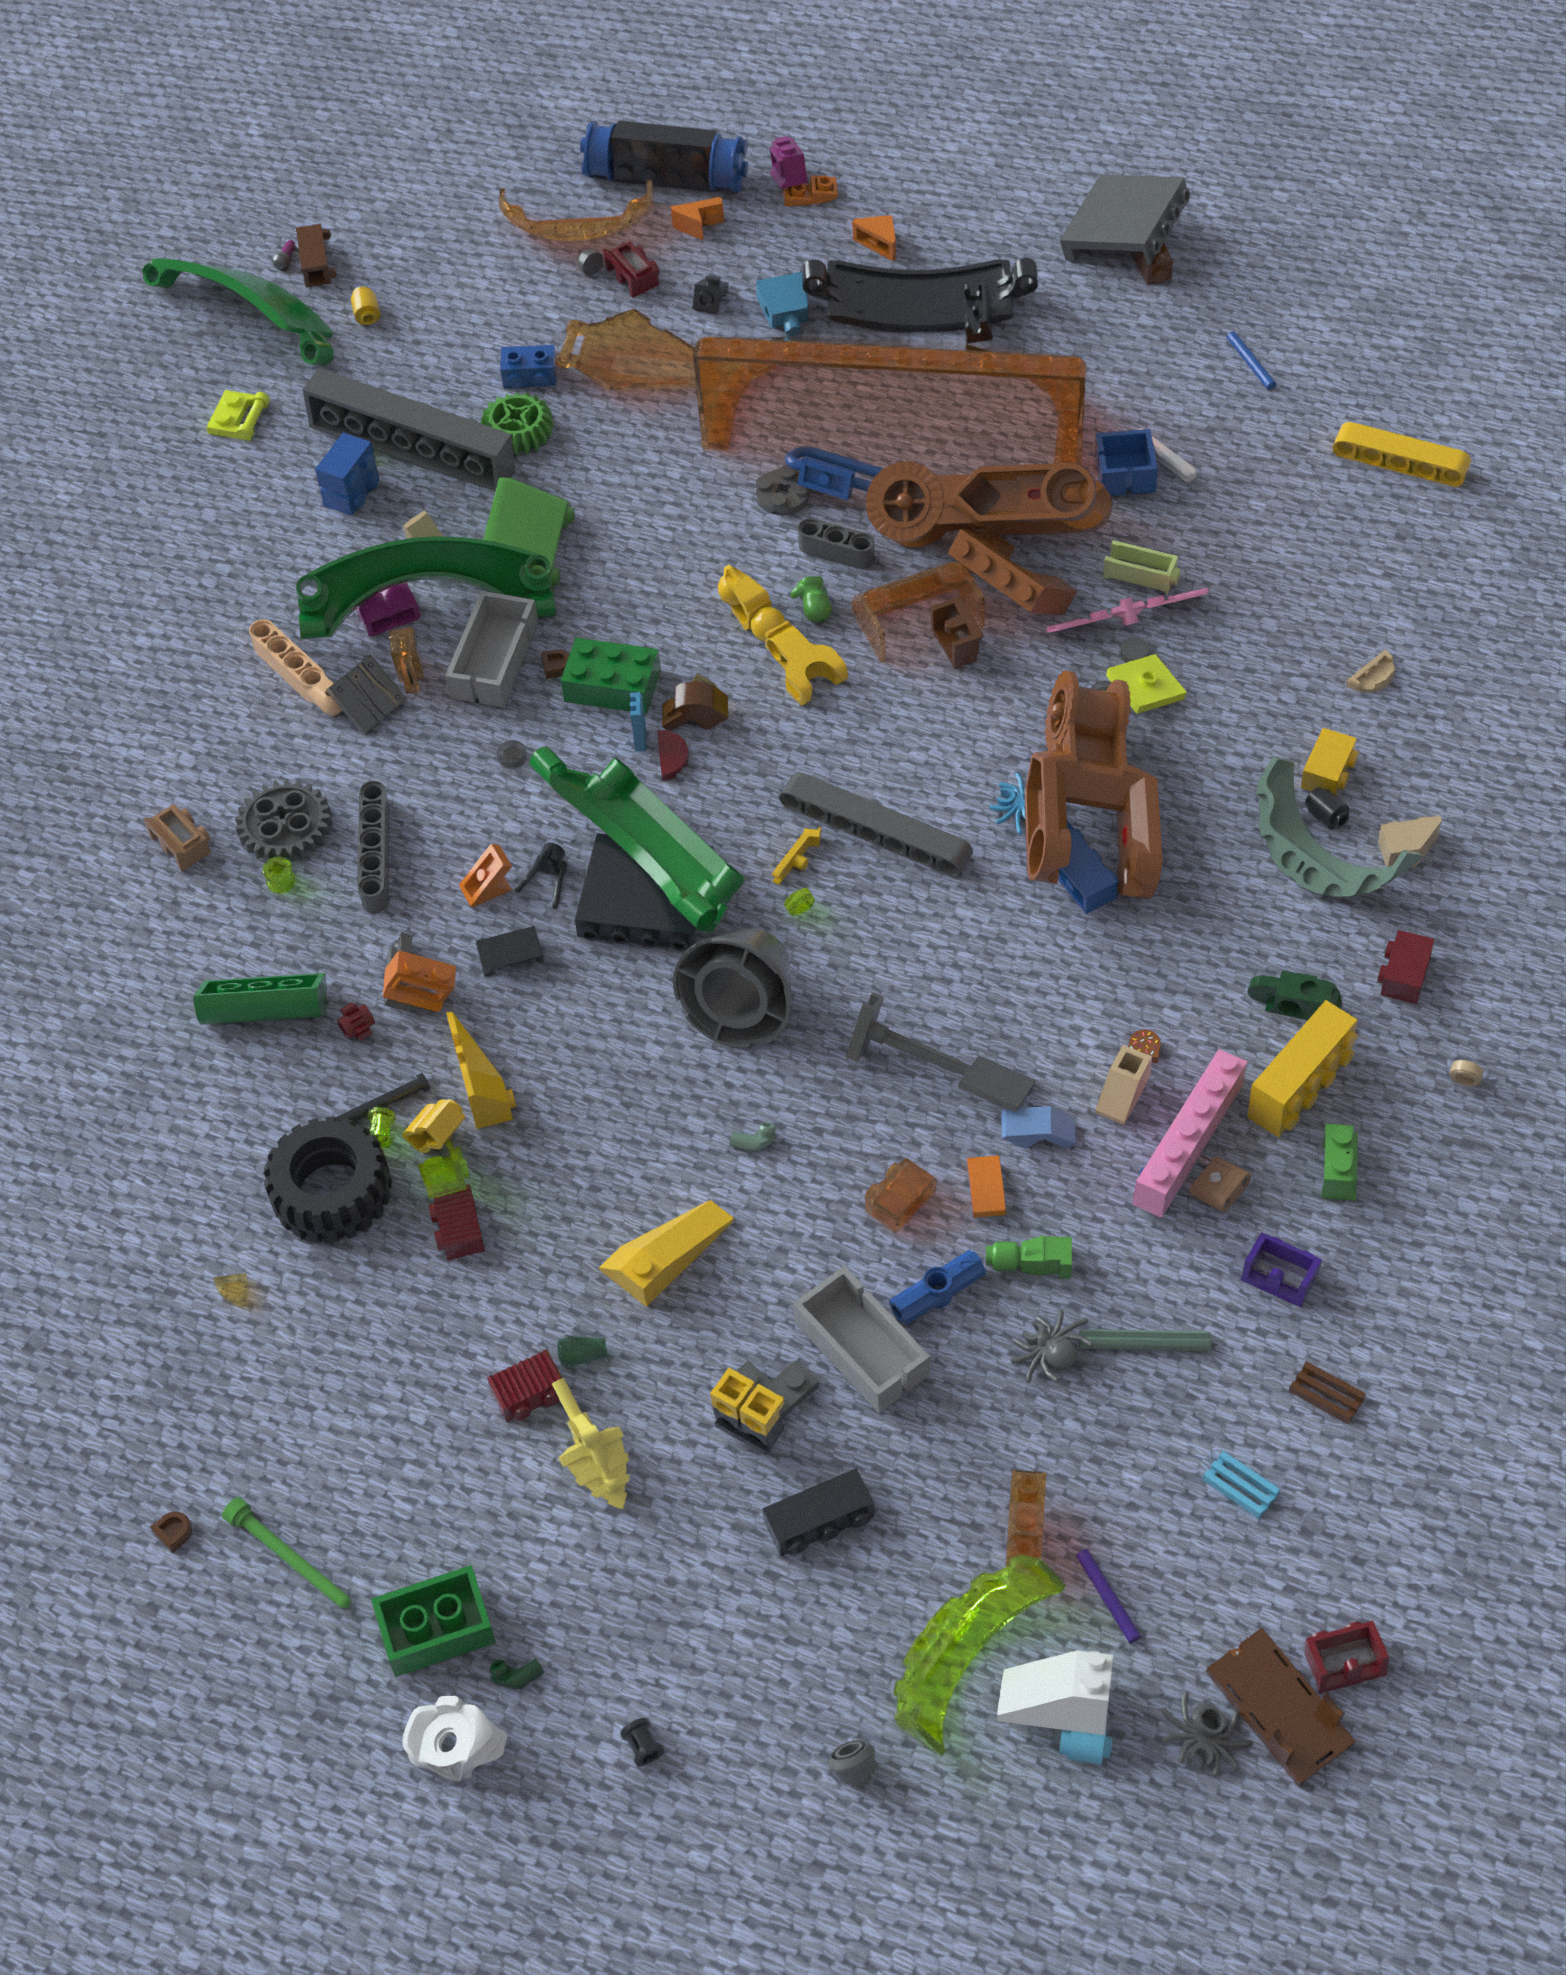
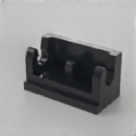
(978, 314)
(509, 949)

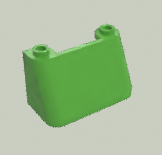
(529, 521)

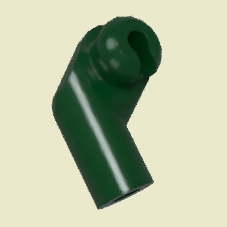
(512, 1677)

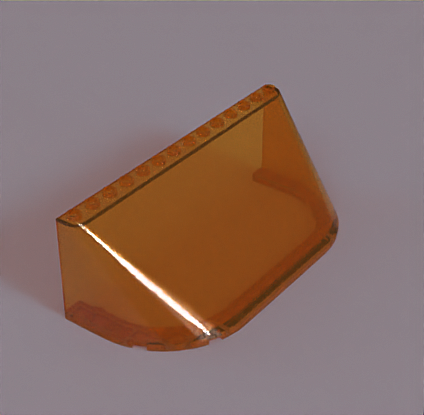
(730, 363)

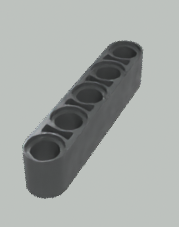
(373, 847)

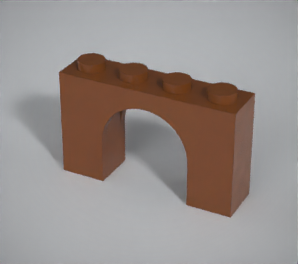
(989, 558)

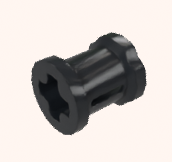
(642, 1741)

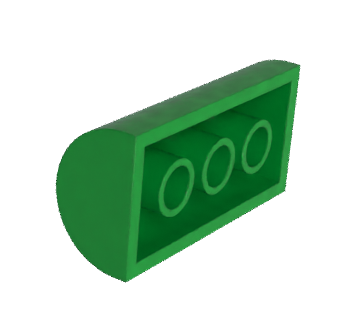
(261, 998)

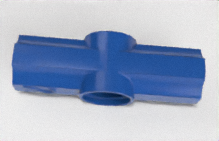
(952, 1276)

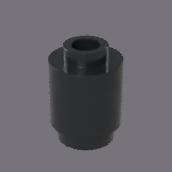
(1327, 808)

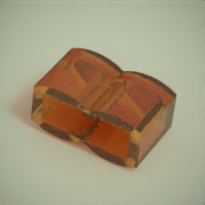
(900, 1194)

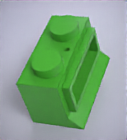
(1340, 1162)

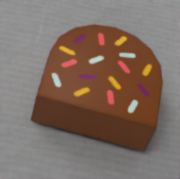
(1146, 1042)

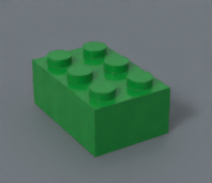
(608, 672)
(433, 1621)

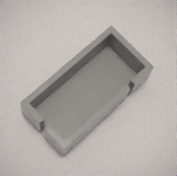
(492, 649)
(861, 1342)

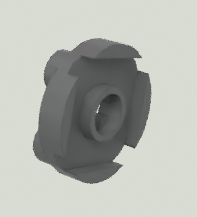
(773, 481)

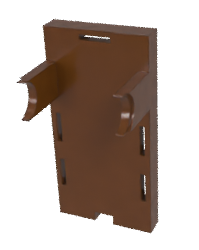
(1294, 1718)

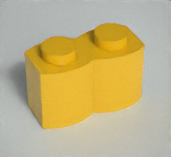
(434, 1125)

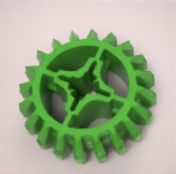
(523, 417)

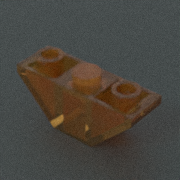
(1026, 1514)

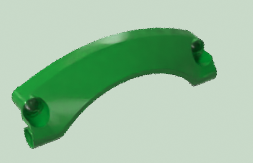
(364, 573)

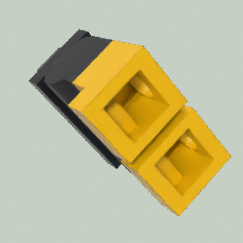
(747, 1411)

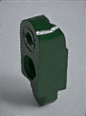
(1293, 994)

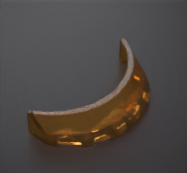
(579, 229)

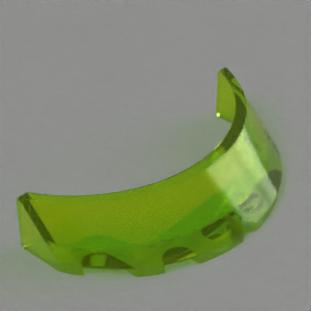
(957, 1636)

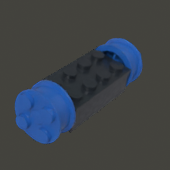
(664, 155)

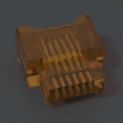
(406, 658)

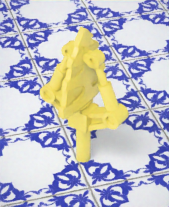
(597, 1456)

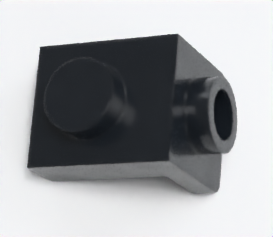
(708, 294)

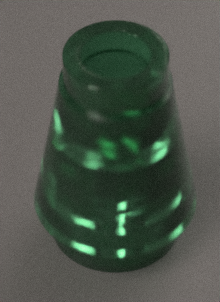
(580, 1349)

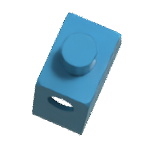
(783, 302)

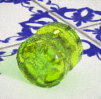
(285, 878)

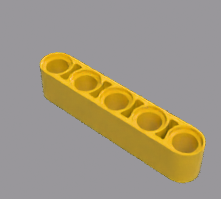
(1402, 454)

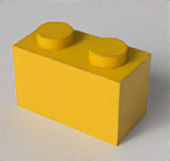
(1330, 761)

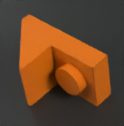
(692, 216)
(487, 877)

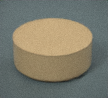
(1466, 1073)

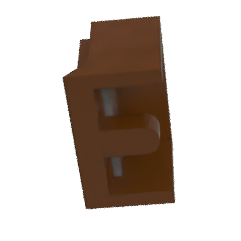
(956, 631)

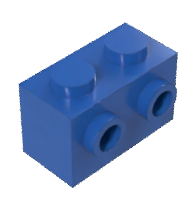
(528, 366)

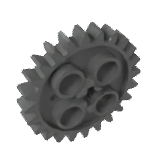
(283, 820)

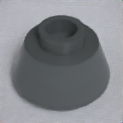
(853, 1762)

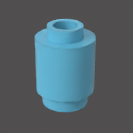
(1085, 1746)

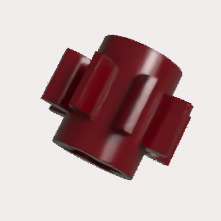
(356, 1021)

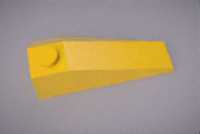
(484, 1085)
(659, 1256)

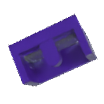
(1281, 1269)

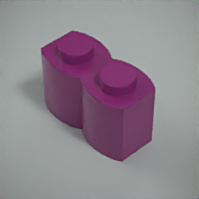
(389, 610)

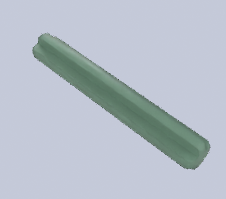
(1147, 1339)

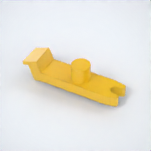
(794, 856)

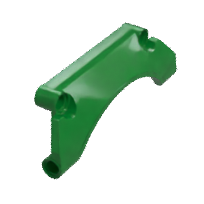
(650, 833)

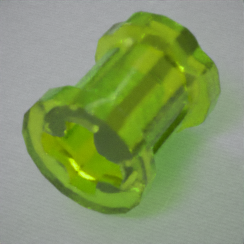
(380, 1125)

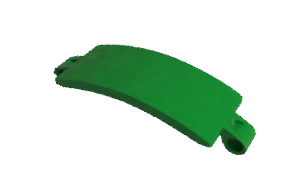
(272, 300)

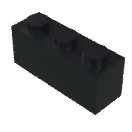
(819, 1513)

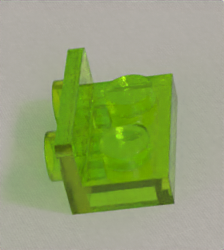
(445, 1174)

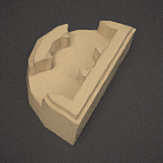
(1374, 675)

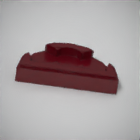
(672, 754)

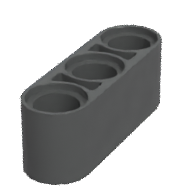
(836, 543)

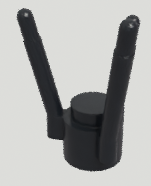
(548, 861)

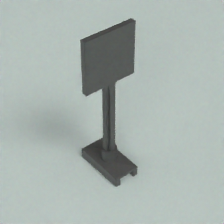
(981, 1078)

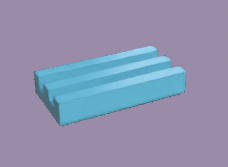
(1226, 1459)

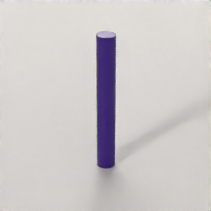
(1108, 1596)

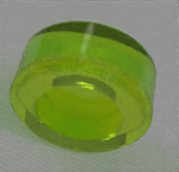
(799, 901)

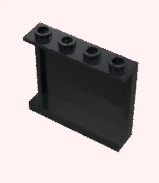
(627, 904)

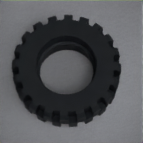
(333, 1213)

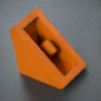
(876, 234)

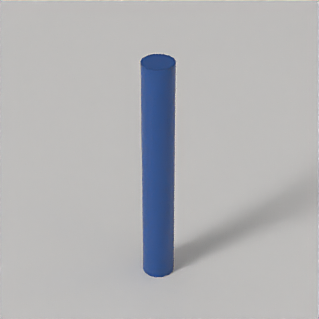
(1251, 360)

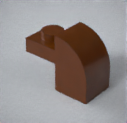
(695, 702)

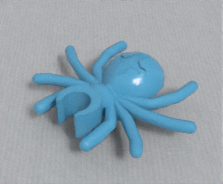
(1015, 802)

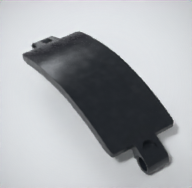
(914, 298)

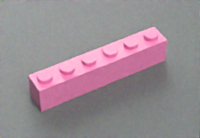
(1189, 1133)

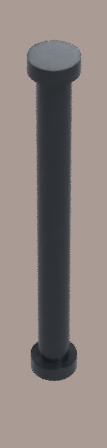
(387, 1099)

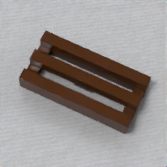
(1333, 1382)

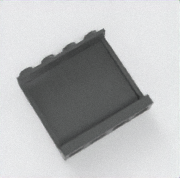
(1126, 215)

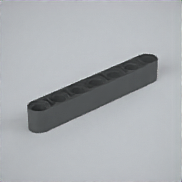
(876, 823)

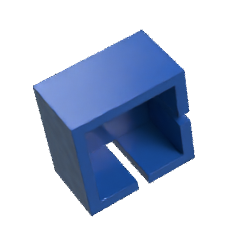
(1126, 461)
(347, 474)

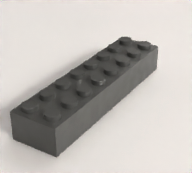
(409, 429)

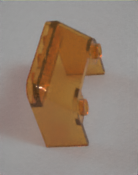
(912, 590)

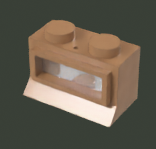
(179, 836)

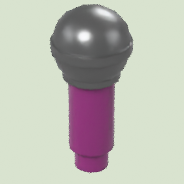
(282, 259)

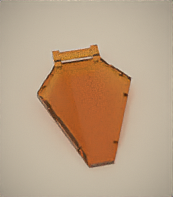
(629, 353)

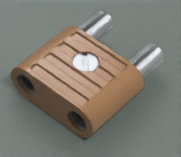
(1218, 1183)

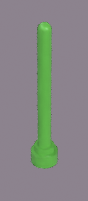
(239, 1514)

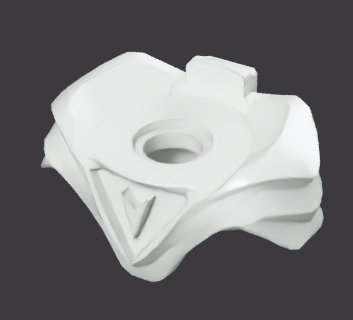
(476, 1736)

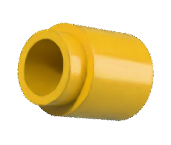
(365, 306)

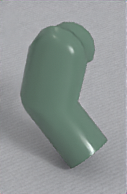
(757, 1141)

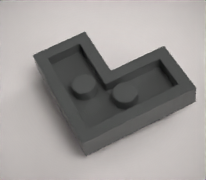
(792, 1384)

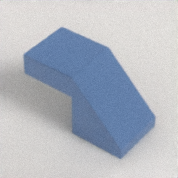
(1038, 1123)

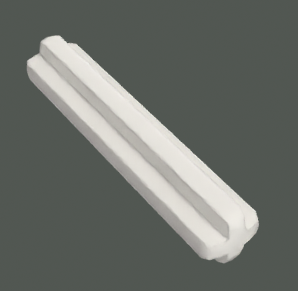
(1173, 461)

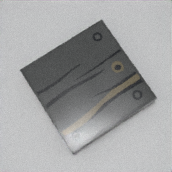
(366, 694)

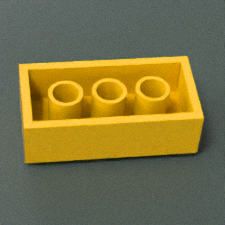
(1302, 1069)

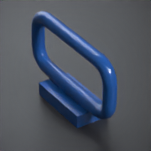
(829, 471)

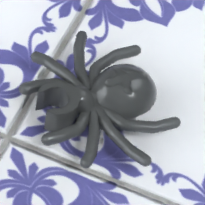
(1051, 1346)
(1205, 1734)

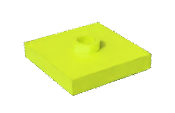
(1148, 682)

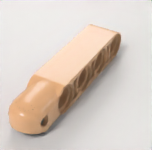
(293, 665)

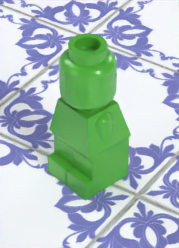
(1035, 1256)

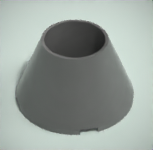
(726, 1003)

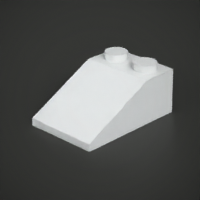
(1058, 1692)

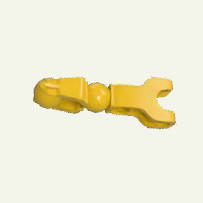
(784, 641)

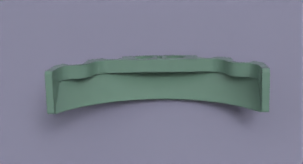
(1299, 853)

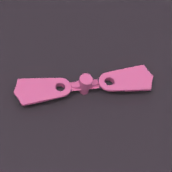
(1128, 610)

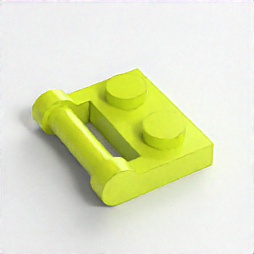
(231, 411)

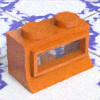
(418, 981)

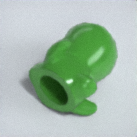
(815, 598)

